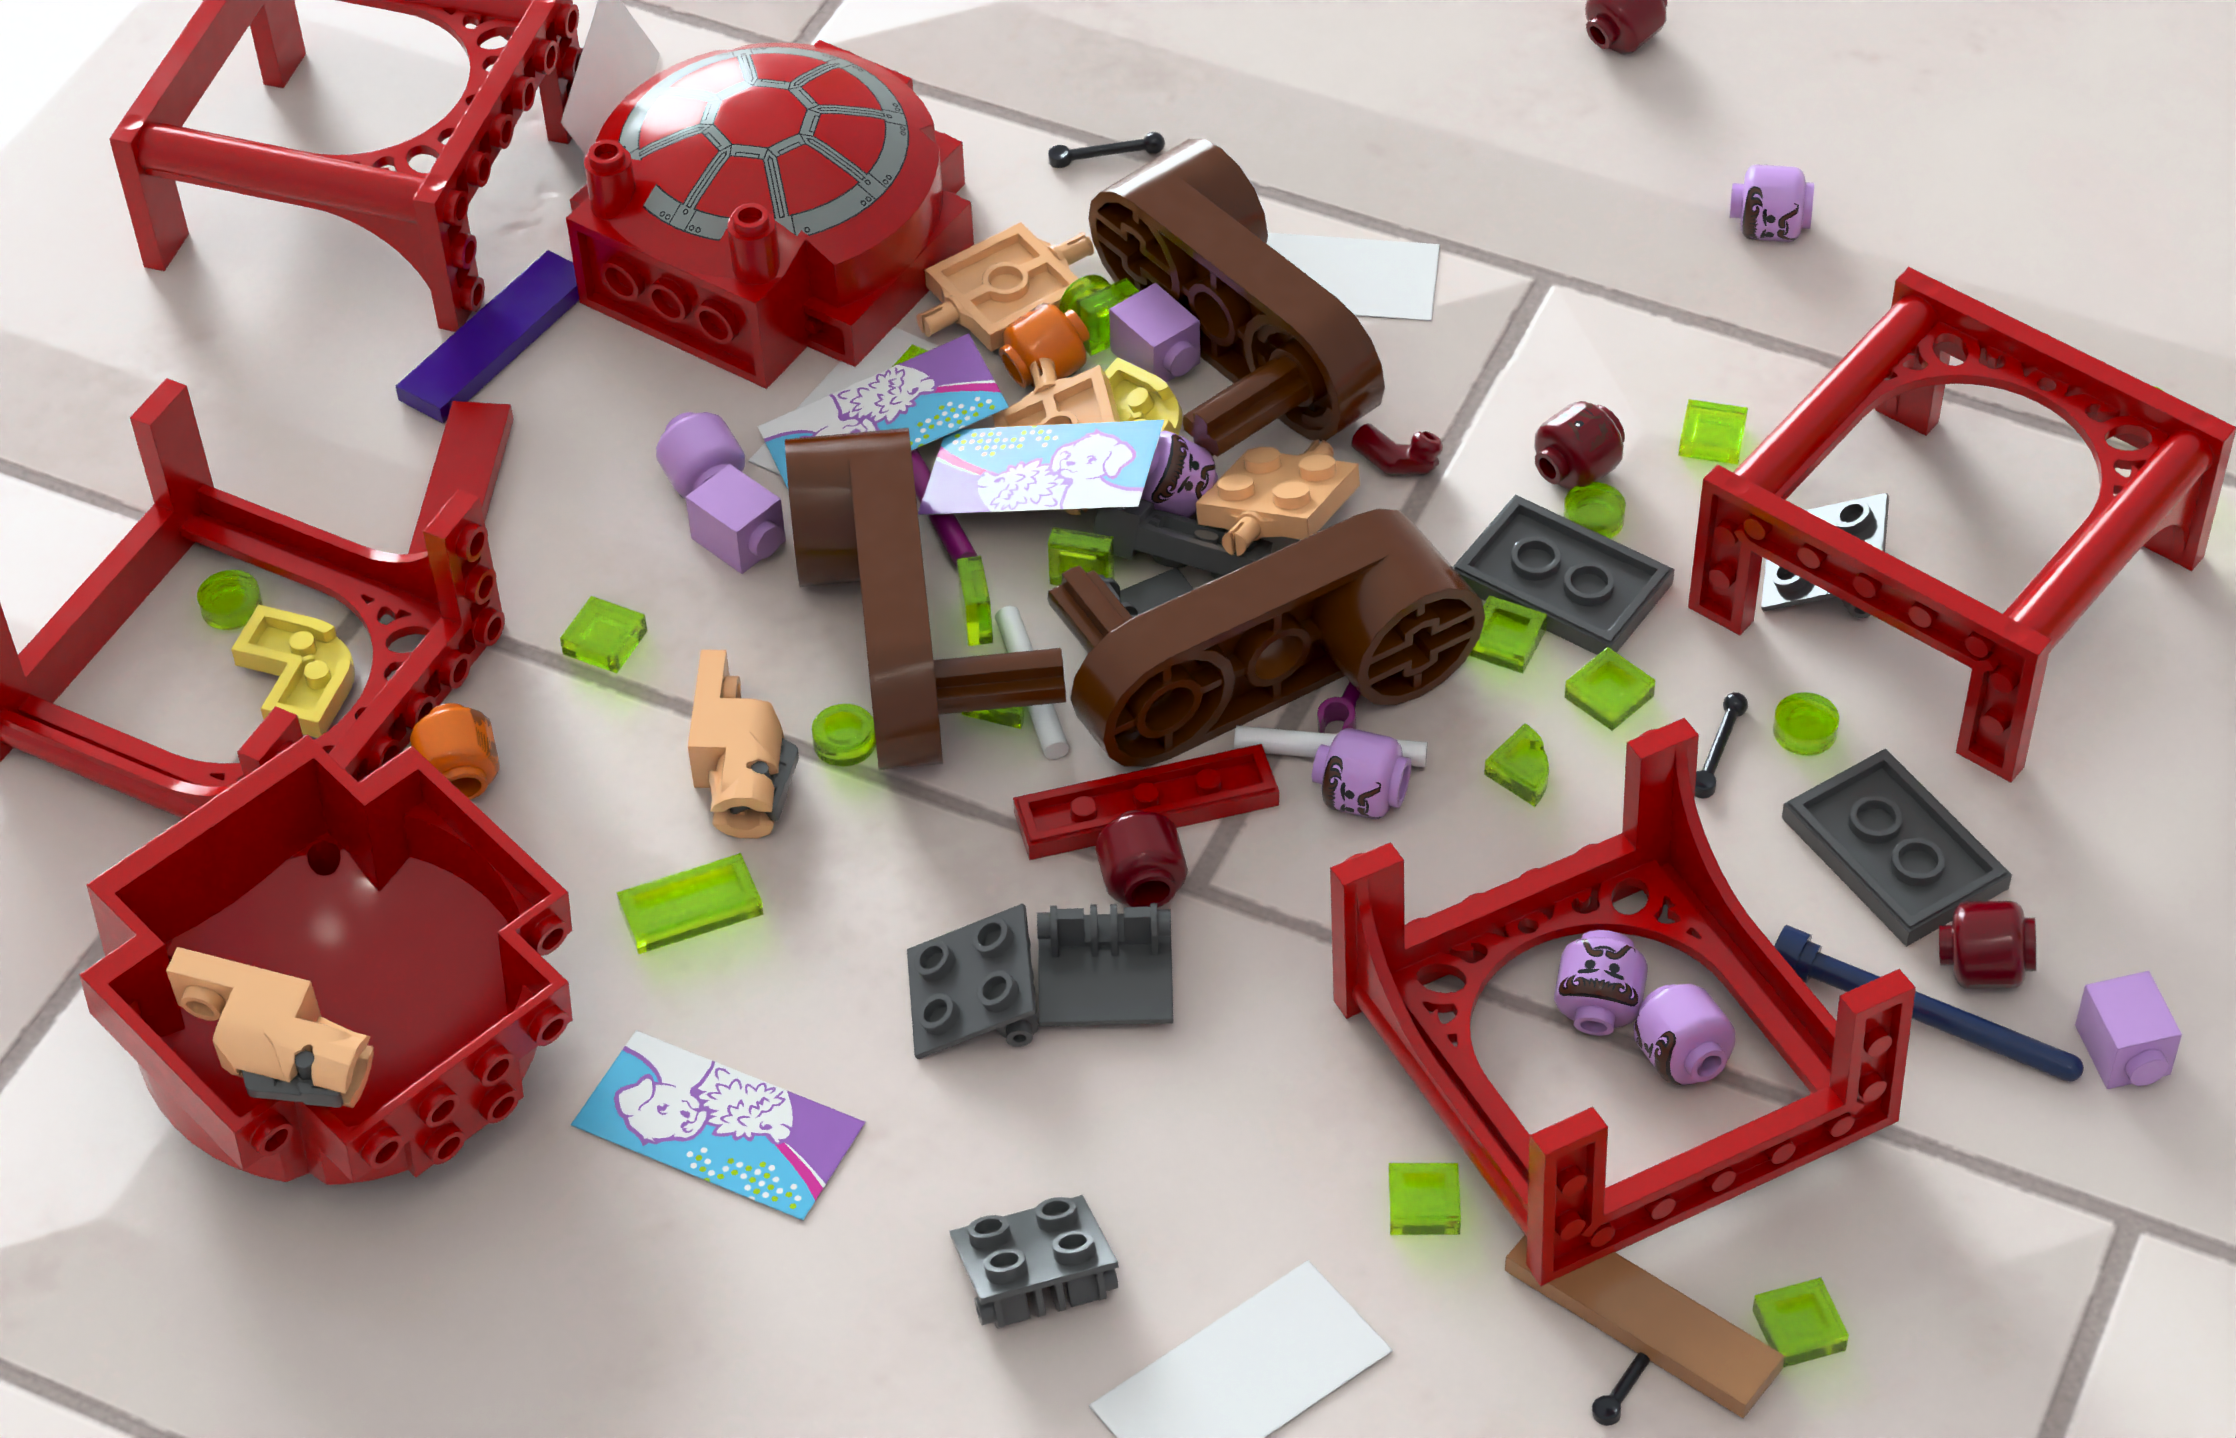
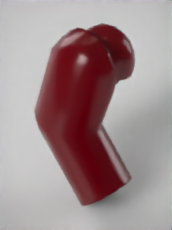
(1394, 458)

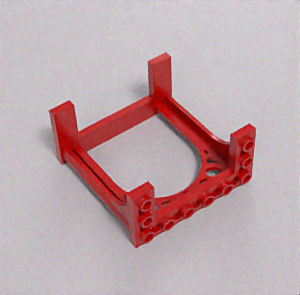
(407, 209)
(1903, 375)
(434, 593)
(1558, 1174)

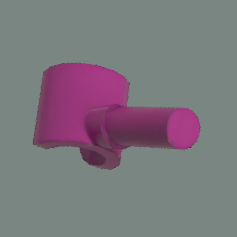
(1339, 709)

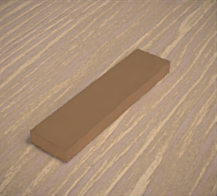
(1664, 1326)

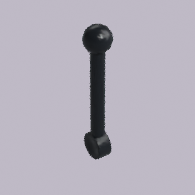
(1061, 156)
(1734, 705)
(1607, 1408)

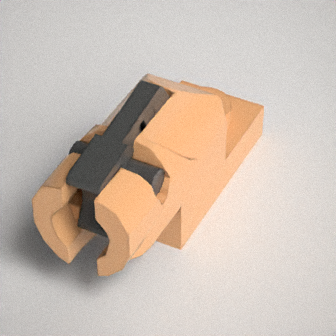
(738, 752)
(272, 1031)

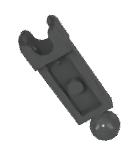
(1172, 539)

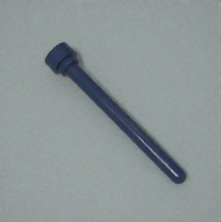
(1809, 963)

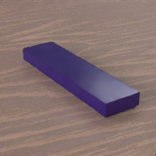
(491, 337)

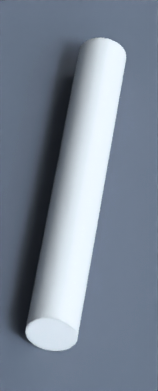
(1043, 716)
(1307, 743)

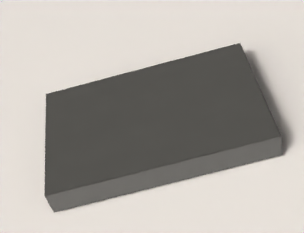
(1579, 578)
(1895, 846)

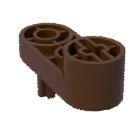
(1263, 321)
(861, 524)
(1344, 602)

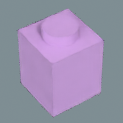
(1155, 333)
(736, 518)
(2128, 1030)

